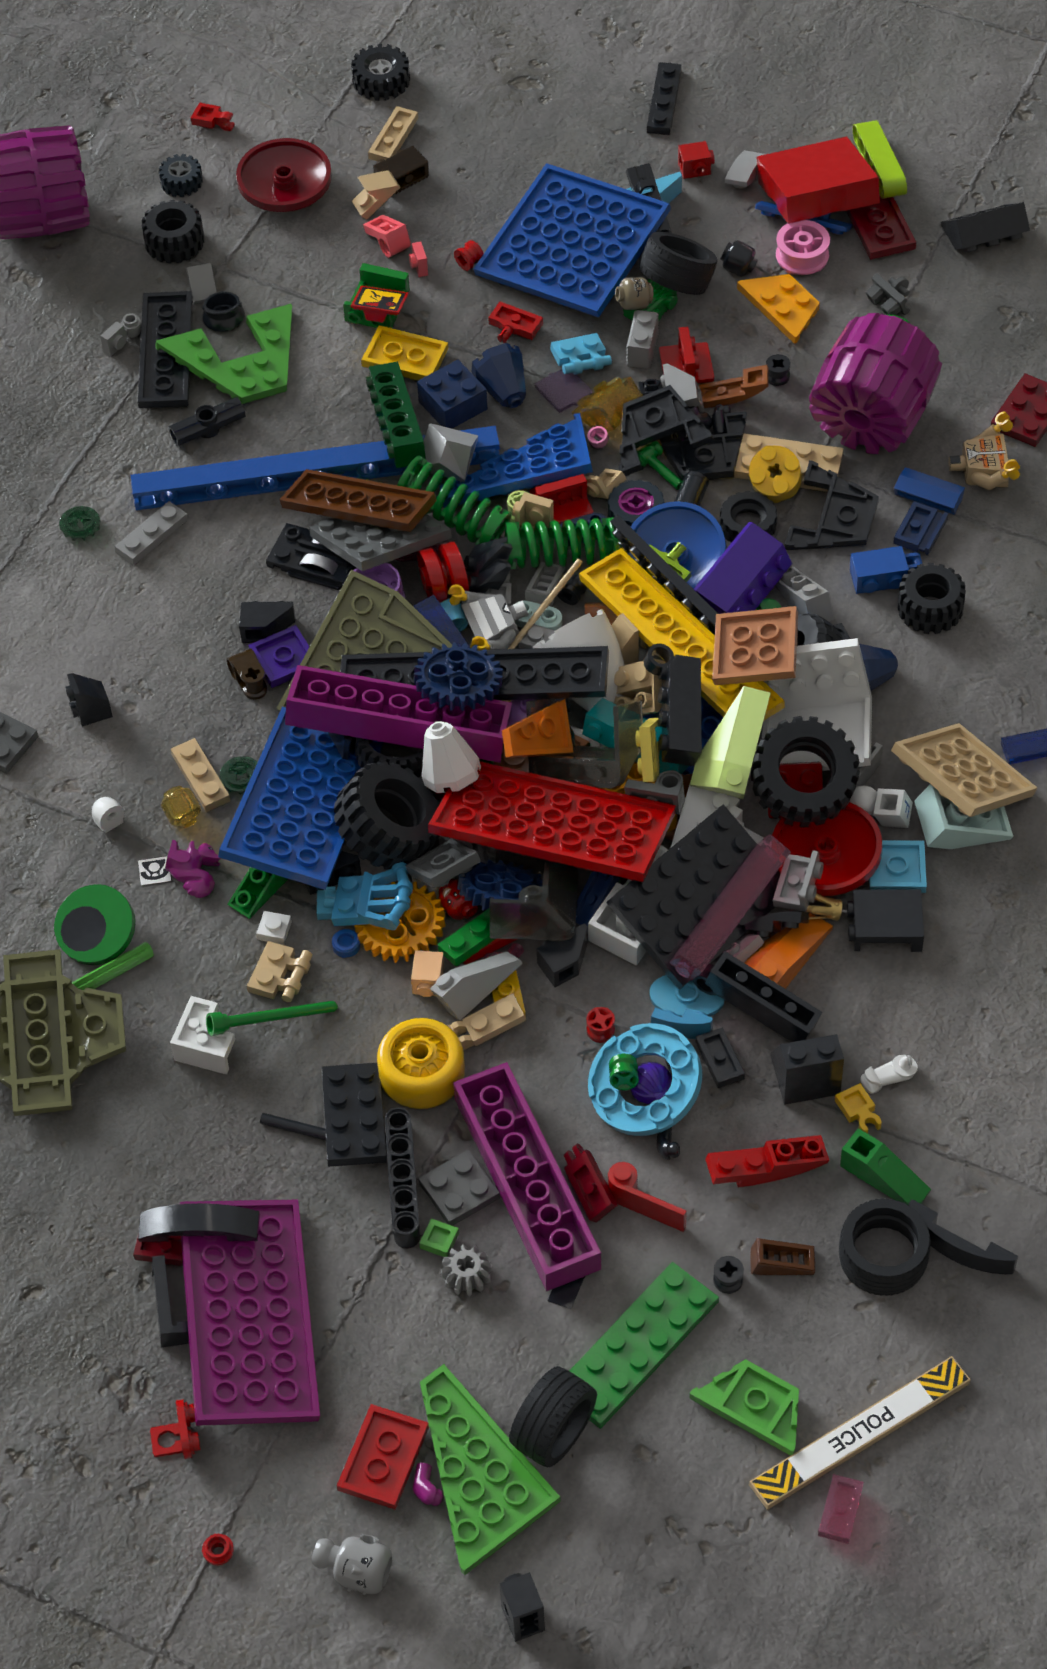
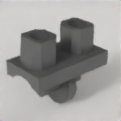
(893, 293)

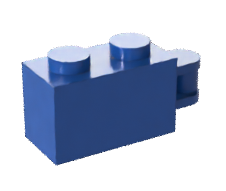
(881, 568)

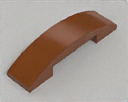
(736, 389)

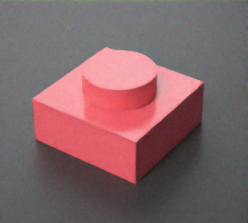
(418, 259)

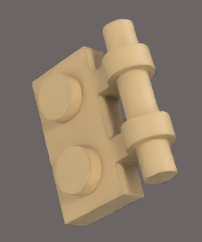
(272, 968)

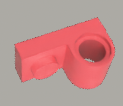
(390, 234)

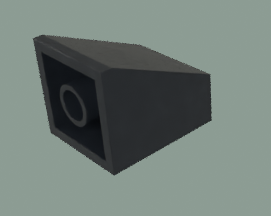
(809, 1068)

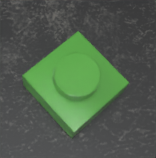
(439, 1238)

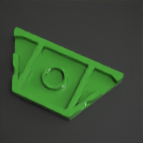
(755, 1403)

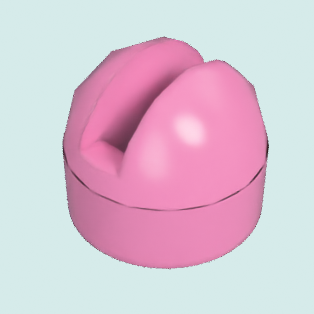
(601, 434)

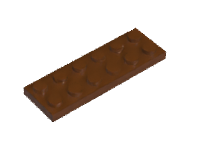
(358, 500)

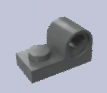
(667, 789)

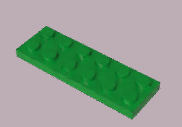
(643, 1339)

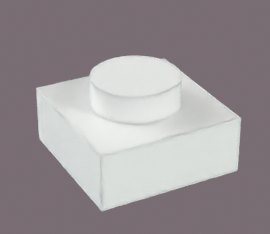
(274, 927)

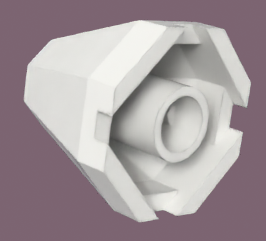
(447, 759)

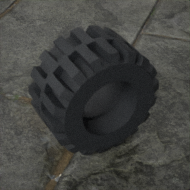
(173, 231)
(931, 582)

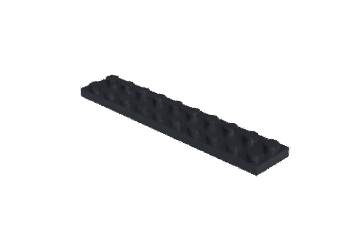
(525, 676)

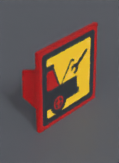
(378, 302)

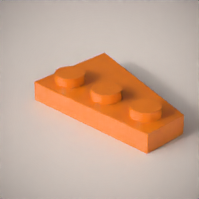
(540, 733)

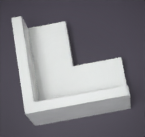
(192, 1042)

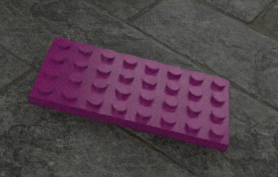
(251, 1322)

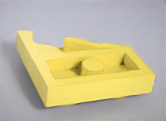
(646, 739)

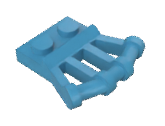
(356, 895)

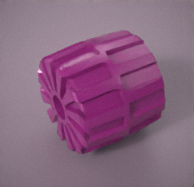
(41, 183)
(875, 383)

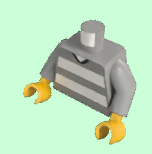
(489, 617)

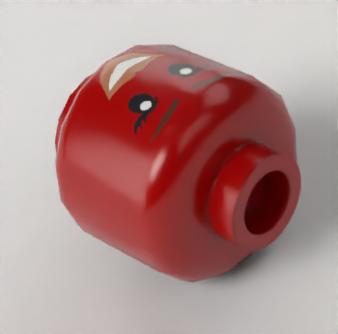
(454, 903)

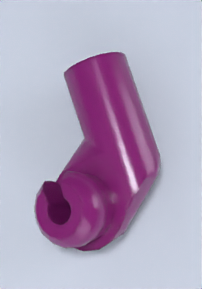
(424, 1488)

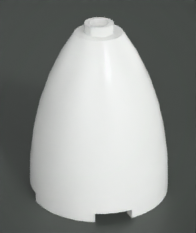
(589, 632)

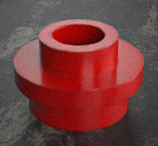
(213, 1542)

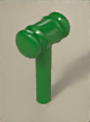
(649, 455)

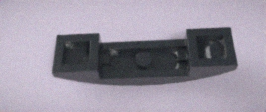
(199, 1220)
(993, 1260)

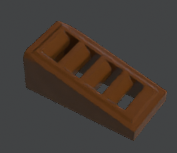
(770, 1267)

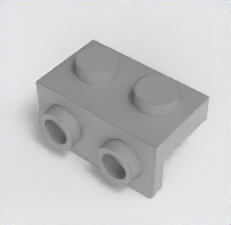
(797, 882)

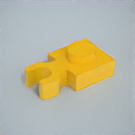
(858, 1105)

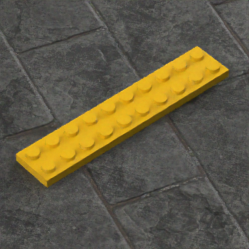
(664, 620)

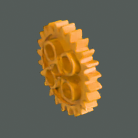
(423, 908)

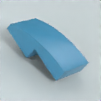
(690, 1024)

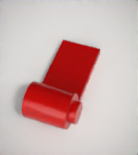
(624, 1188)

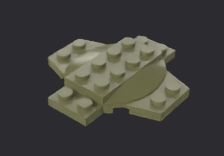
(52, 1031)

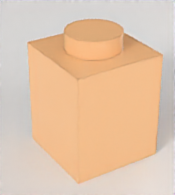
(426, 970)

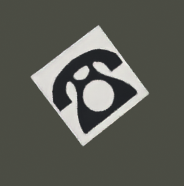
(153, 871)

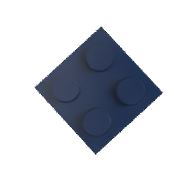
(452, 395)

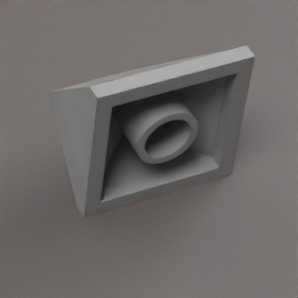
(449, 450)

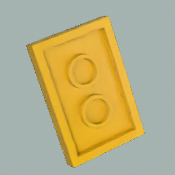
(415, 353)

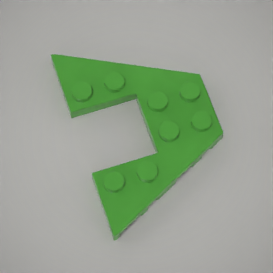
(244, 377)

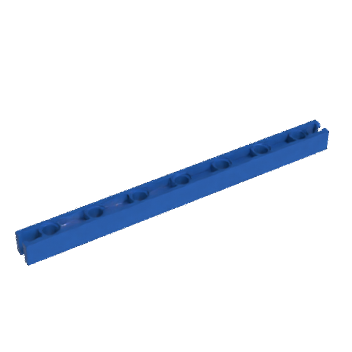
(278, 472)

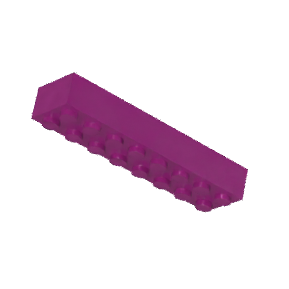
(388, 711)
(527, 1176)

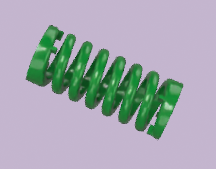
(493, 528)
(606, 541)

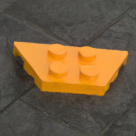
(782, 302)

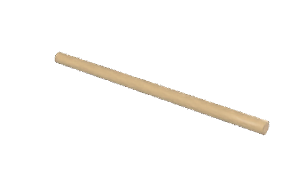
(546, 603)

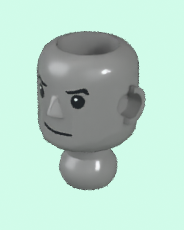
(356, 1564)

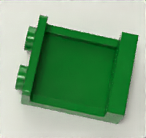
(379, 278)

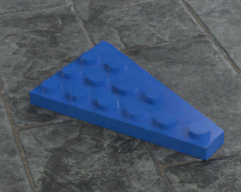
(545, 459)

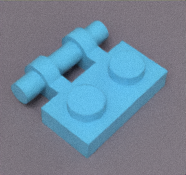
(580, 354)

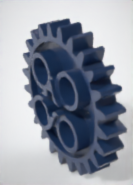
(458, 676)
(495, 882)

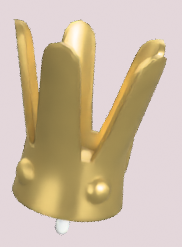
(831, 911)

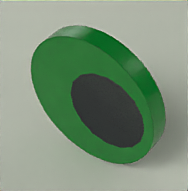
(94, 924)

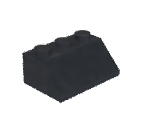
(987, 226)

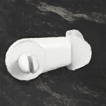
(898, 1070)

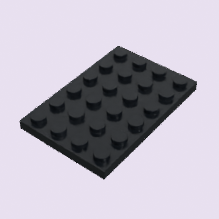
(685, 886)

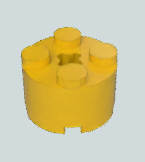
(775, 459)

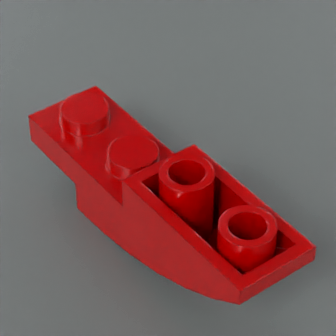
(769, 1163)

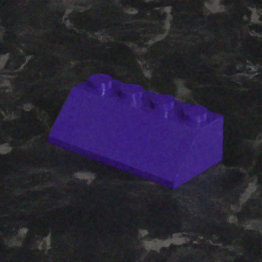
(744, 572)

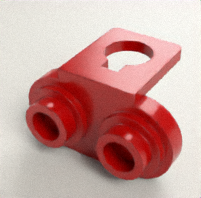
(189, 1440)

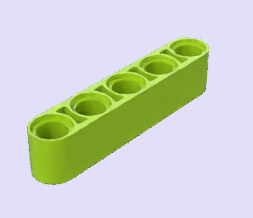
(879, 155)

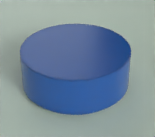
(345, 943)

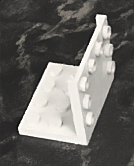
(828, 686)

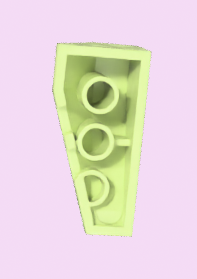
(732, 747)

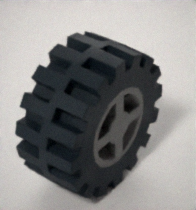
(180, 175)

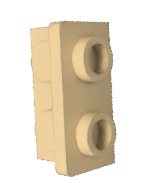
(533, 509)

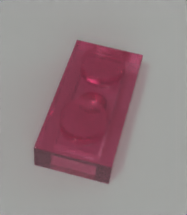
(840, 1509)

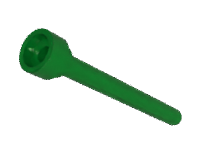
(219, 1023)

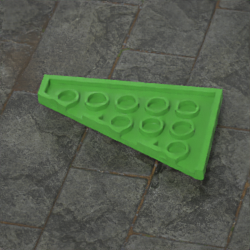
(484, 1479)

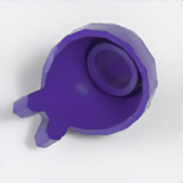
(652, 1083)

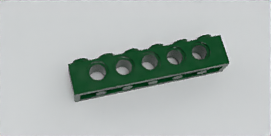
(395, 413)

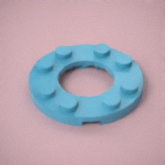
(662, 1113)

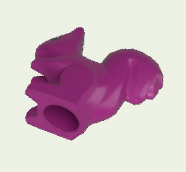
(187, 864)

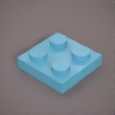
(901, 866)

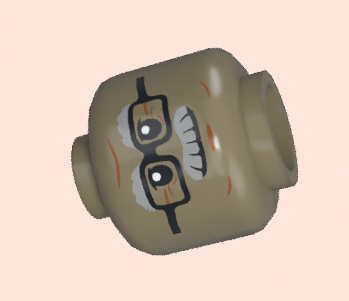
(634, 293)

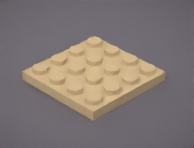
(964, 769)

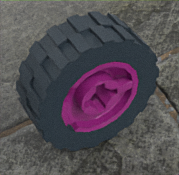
(633, 499)

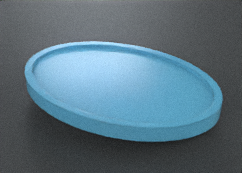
(667, 996)

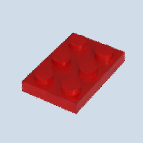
(382, 1456)

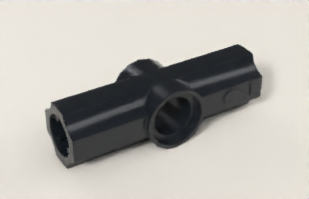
(207, 421)

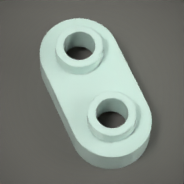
(552, 623)

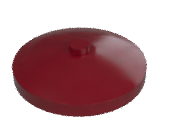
(283, 175)

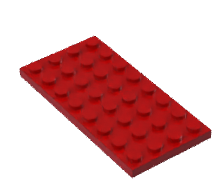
(556, 821)

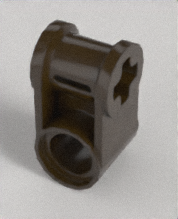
(248, 674)

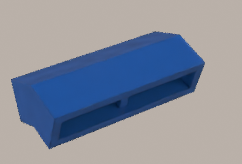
(929, 490)

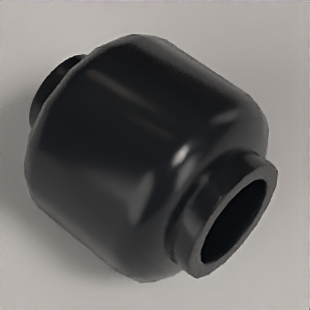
(739, 258)

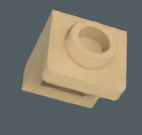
(602, 485)

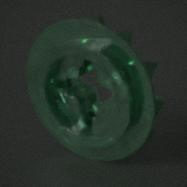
(87, 516)
(239, 766)

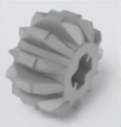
(466, 1270)

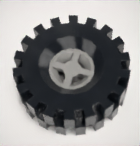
(380, 72)

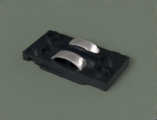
(308, 559)

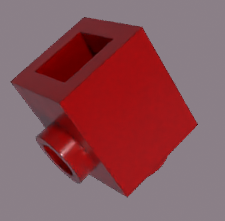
(695, 159)

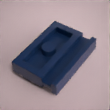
(920, 528)

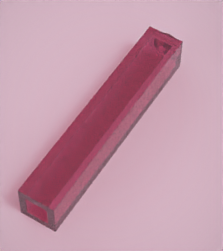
(729, 907)

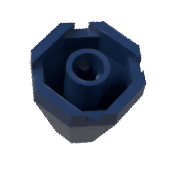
(502, 374)
(879, 664)

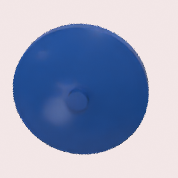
(689, 525)

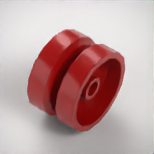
(441, 570)

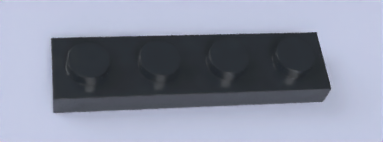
(664, 98)

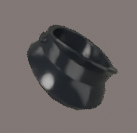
(223, 311)

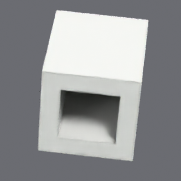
(893, 808)

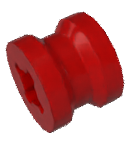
(468, 255)
(602, 1017)

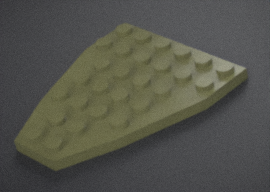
(368, 621)

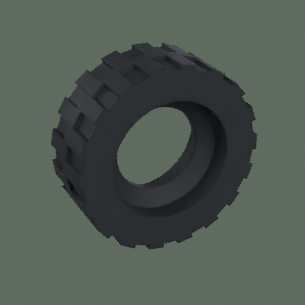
(747, 502)

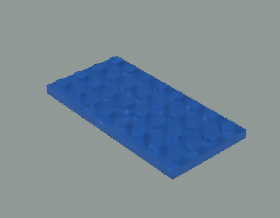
(288, 806)

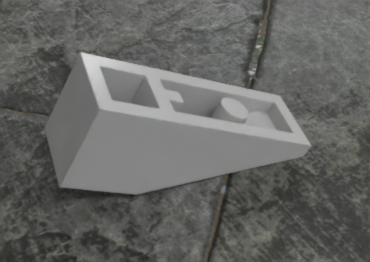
(469, 984)

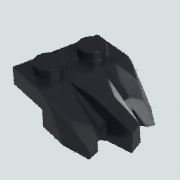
(488, 565)

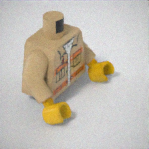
(986, 458)

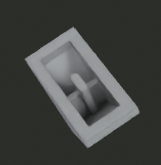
(201, 282)

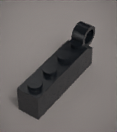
(680, 704)
(759, 997)

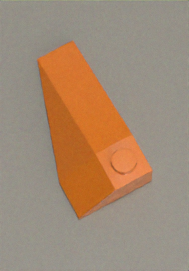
(789, 950)

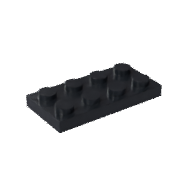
(353, 1114)

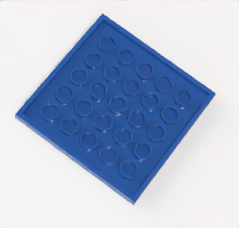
(572, 239)

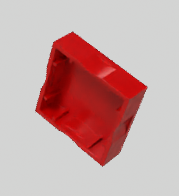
(818, 179)

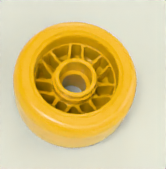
(420, 1063)

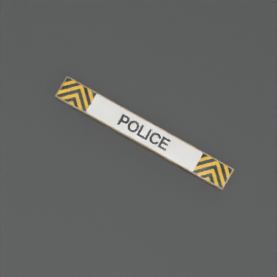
(859, 1433)

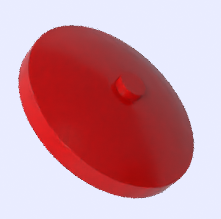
(846, 846)

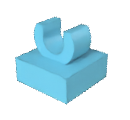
(325, 903)

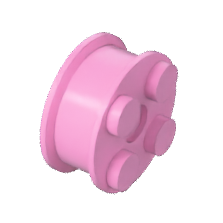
(802, 247)

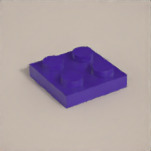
(280, 654)

